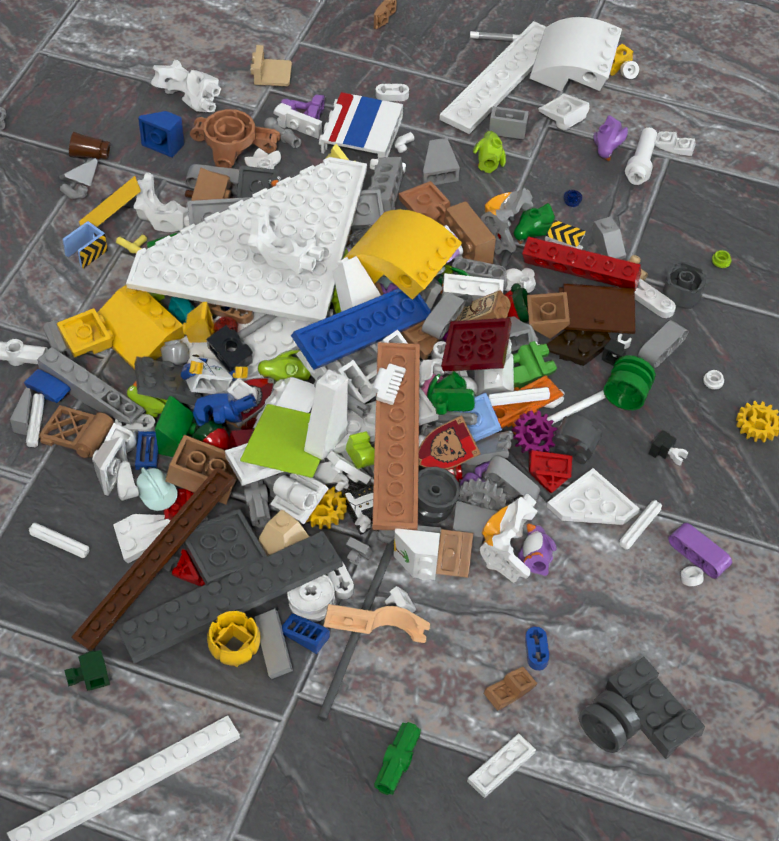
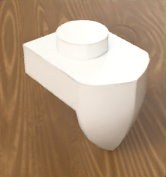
(240, 389)
(129, 437)

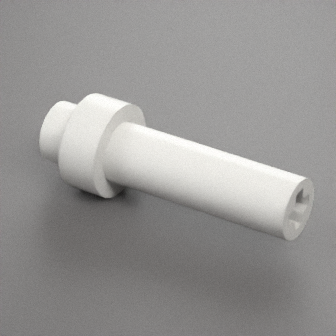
(639, 166)

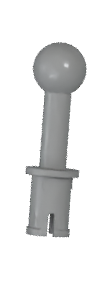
(286, 135)

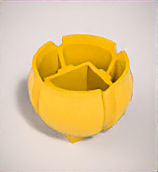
(237, 625)

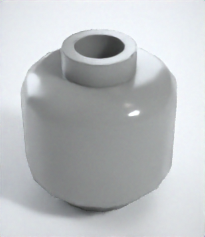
(175, 352)

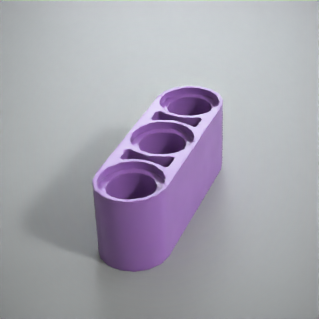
(700, 550)

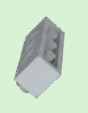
(387, 179)

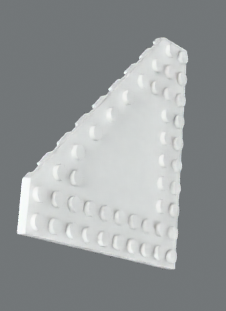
(217, 265)

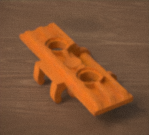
(510, 412)

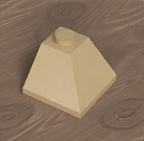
(281, 532)

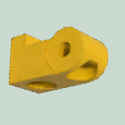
(619, 58)

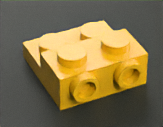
(85, 333)

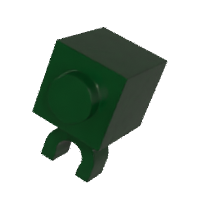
(91, 671)

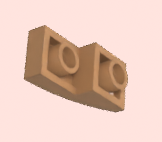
(383, 12)

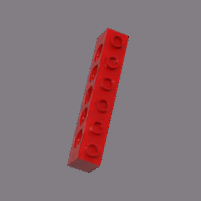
(581, 263)

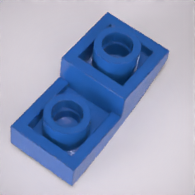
(48, 385)

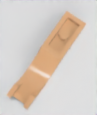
(365, 621)

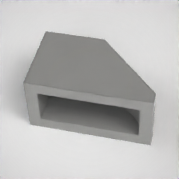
(608, 238)

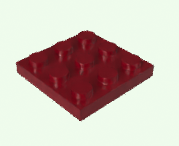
(476, 344)

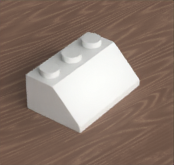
(291, 394)

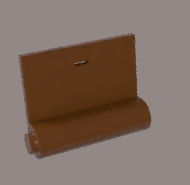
(600, 308)

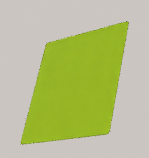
(280, 442)

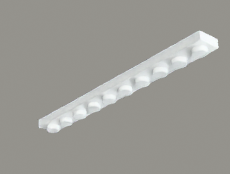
(127, 783)

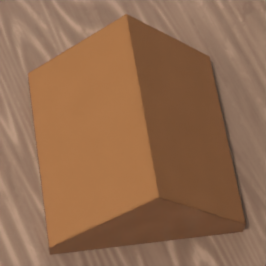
(548, 313)

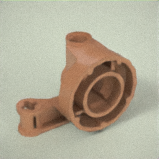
(230, 133)

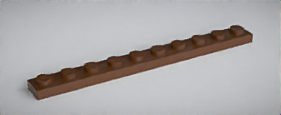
(153, 559)

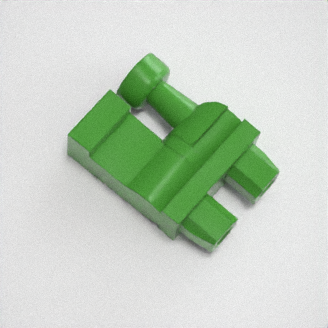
(531, 364)

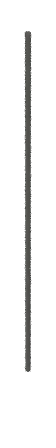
(354, 637)

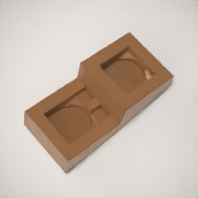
(510, 688)

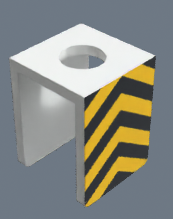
(565, 235)

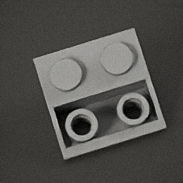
(509, 122)

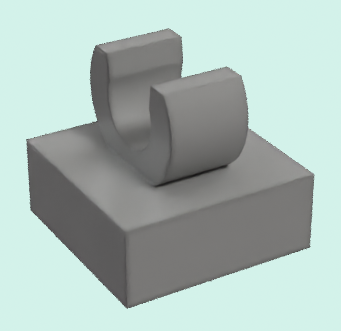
(358, 550)

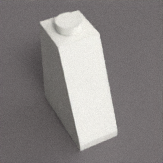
(353, 283)

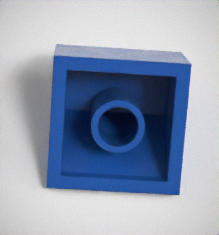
(162, 132)

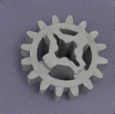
(482, 494)

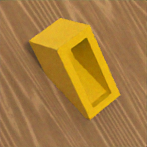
(199, 324)

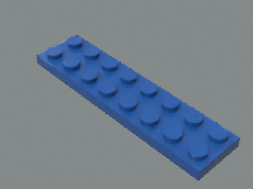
(359, 327)

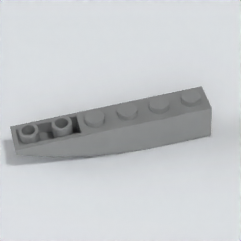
(89, 388)

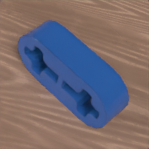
(542, 648)

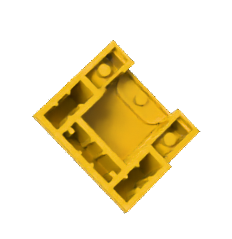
(405, 249)

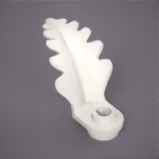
(428, 368)

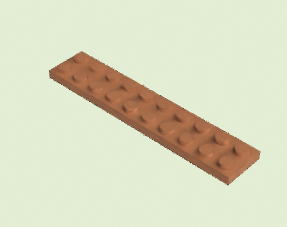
(397, 443)

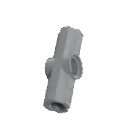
(257, 499)

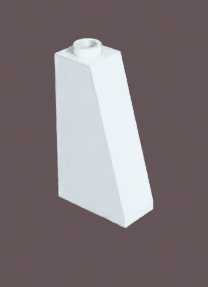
(328, 415)

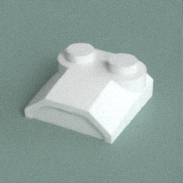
(566, 111)

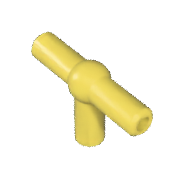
(132, 247)

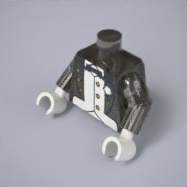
(358, 501)

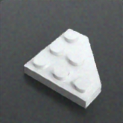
(593, 501)

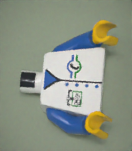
(208, 376)

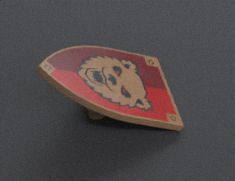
(448, 446)

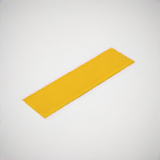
(112, 203)

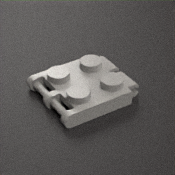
(491, 446)

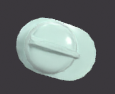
(154, 490)

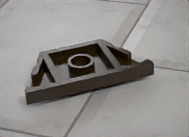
(579, 345)

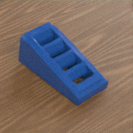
(313, 645)

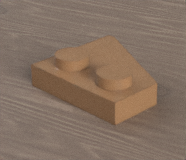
(415, 336)

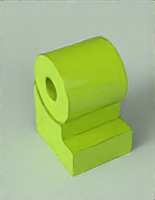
(360, 450)

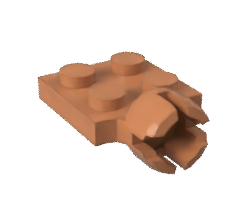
(426, 200)

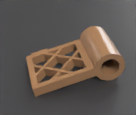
(88, 436)

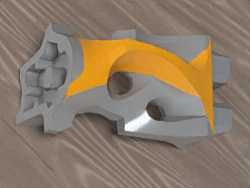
(498, 212)

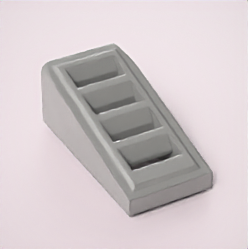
(21, 414)

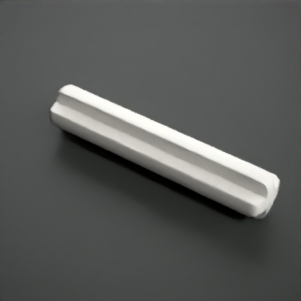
(519, 396)
(35, 420)
(640, 524)
(59, 540)

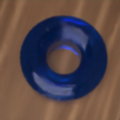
(572, 198)

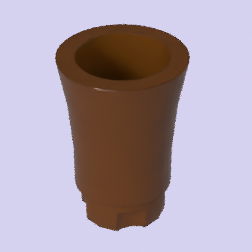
(88, 147)

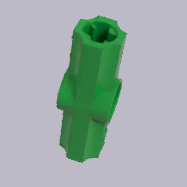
(397, 758)

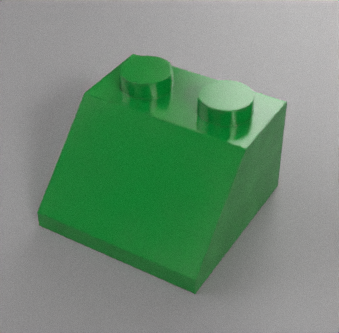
(173, 425)

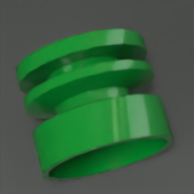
(629, 382)

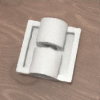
(297, 495)

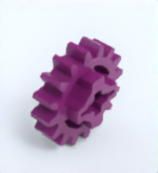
(541, 428)

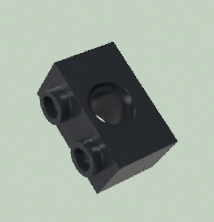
(224, 339)

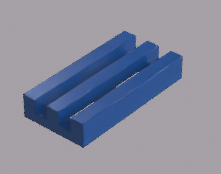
(146, 464)

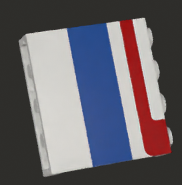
(362, 124)

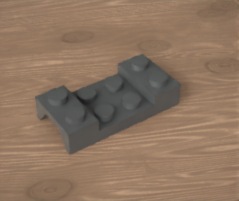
(659, 712)

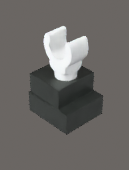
(615, 349)
(664, 446)

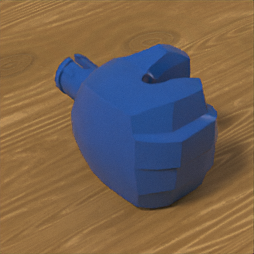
(222, 407)

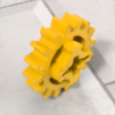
(758, 421)
(324, 511)

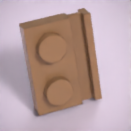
(454, 553)

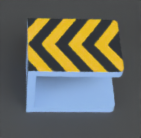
(86, 243)

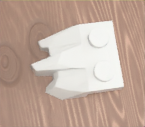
(137, 533)

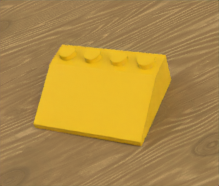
(139, 324)

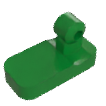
(453, 400)

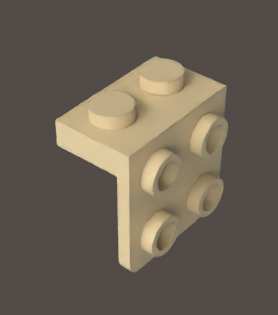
(270, 71)

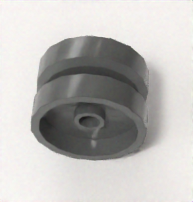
(436, 494)
(609, 721)

